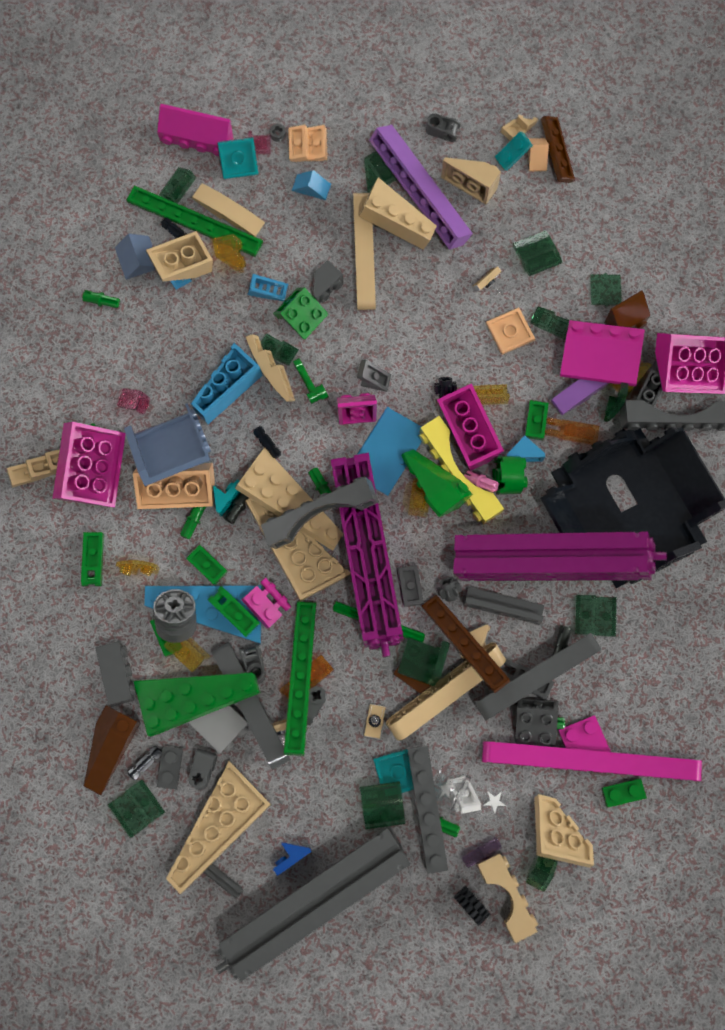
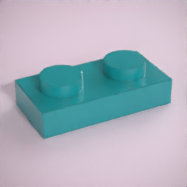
(513, 151)

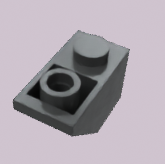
(326, 280)

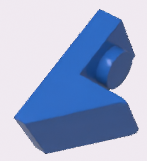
(295, 852)

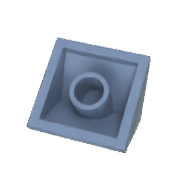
(133, 255)

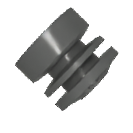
(175, 615)

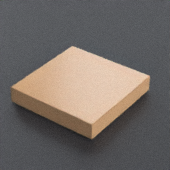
(510, 331)

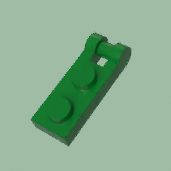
(92, 558)
(234, 612)

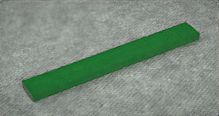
(191, 219)
(300, 679)

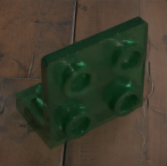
(423, 661)

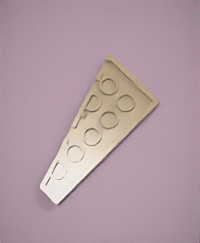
(277, 491)
(303, 560)
(223, 819)

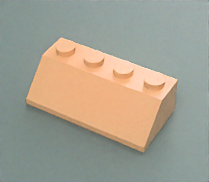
(181, 490)

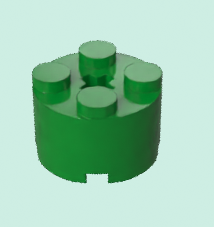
(510, 474)

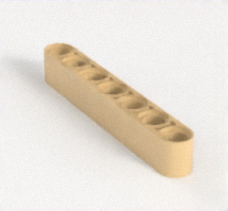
(364, 256)
(439, 696)

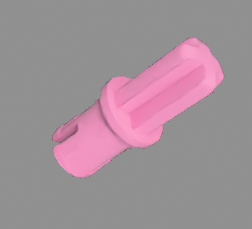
(482, 481)

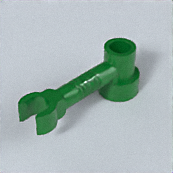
(316, 393)

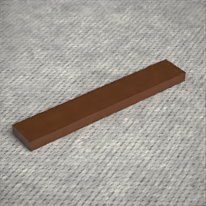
(465, 644)

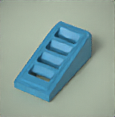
(252, 291)

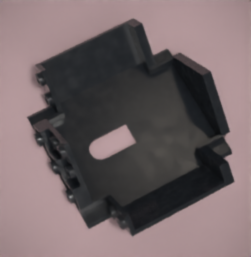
(663, 476)

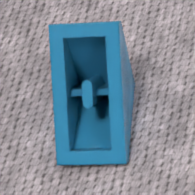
(311, 184)
(527, 449)

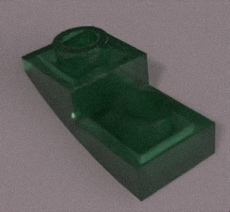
(280, 350)

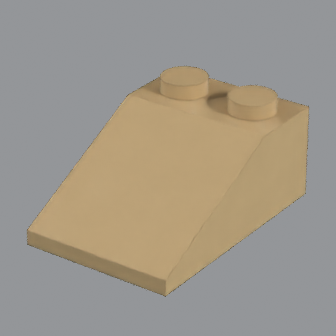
(472, 177)
(181, 258)

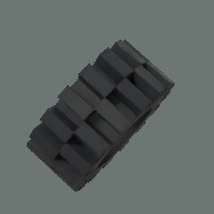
(472, 905)

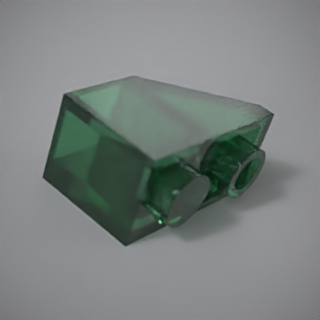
(541, 872)

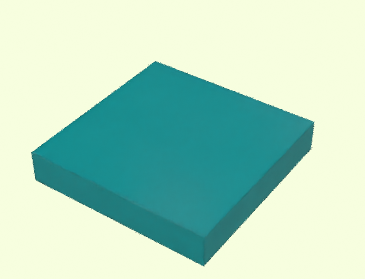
(238, 158)
(395, 768)

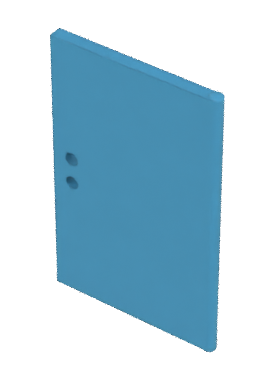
(386, 444)

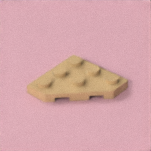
(559, 837)

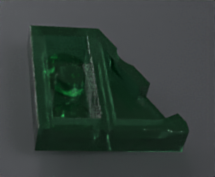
(377, 168)

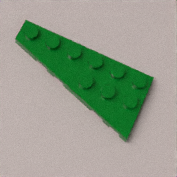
(181, 700)

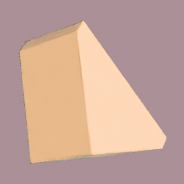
(538, 154)

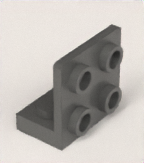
(536, 722)

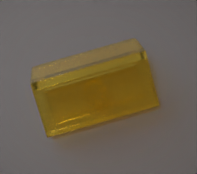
(492, 394)
(188, 653)

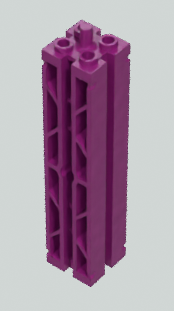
(556, 557)
(368, 561)

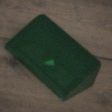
(178, 185)

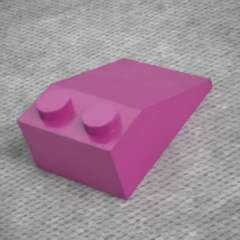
(357, 409)

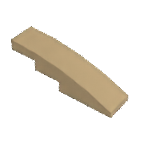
(228, 210)
(274, 373)
(34, 469)

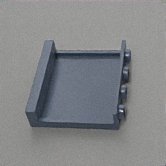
(168, 447)

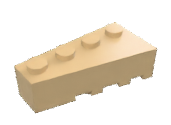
(396, 215)

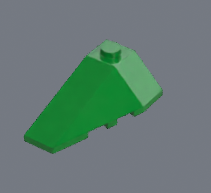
(442, 489)

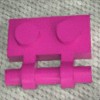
(262, 607)

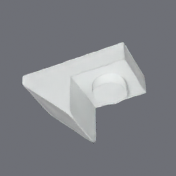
(469, 801)

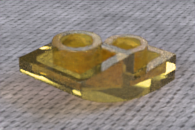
(132, 567)

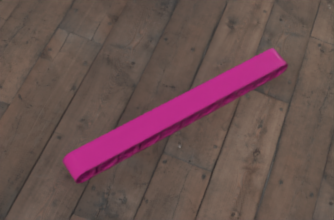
(592, 761)

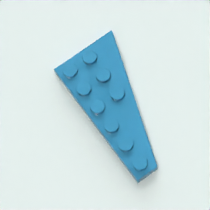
(205, 612)

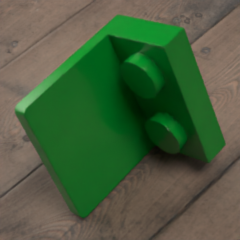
(301, 312)

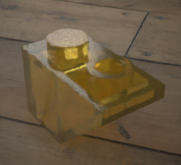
(228, 250)

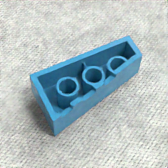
(226, 384)

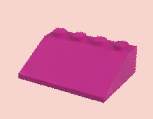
(602, 353)
(691, 363)
(89, 465)

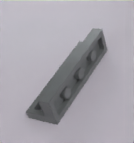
(504, 605)

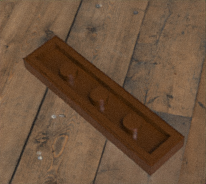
(557, 149)

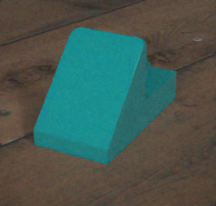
(222, 500)

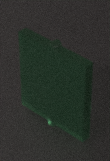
(605, 289)

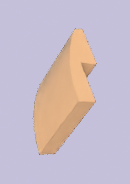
(307, 143)

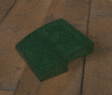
(537, 253)
(596, 615)
(382, 805)
(136, 809)

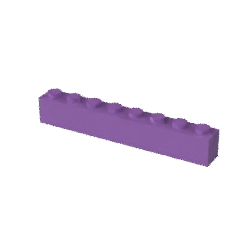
(420, 186)

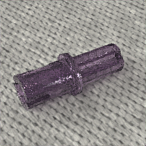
(481, 852)

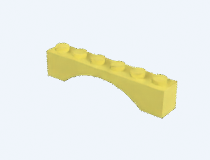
(437, 437)

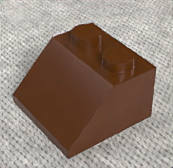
(630, 313)

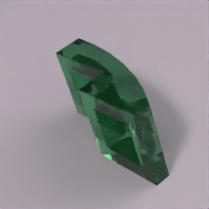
(549, 322)
(615, 403)

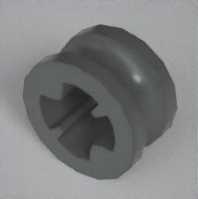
(281, 128)

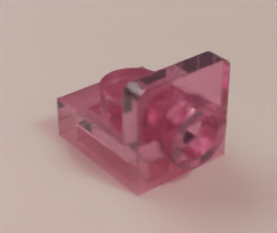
(261, 142)
(133, 400)

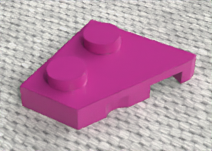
(584, 736)

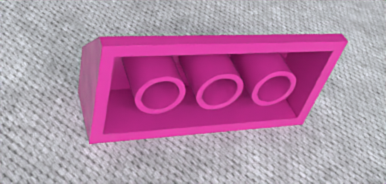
(192, 129)
(470, 426)

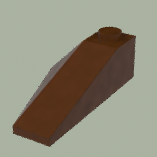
(109, 743)

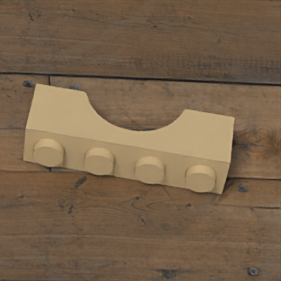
(519, 922)

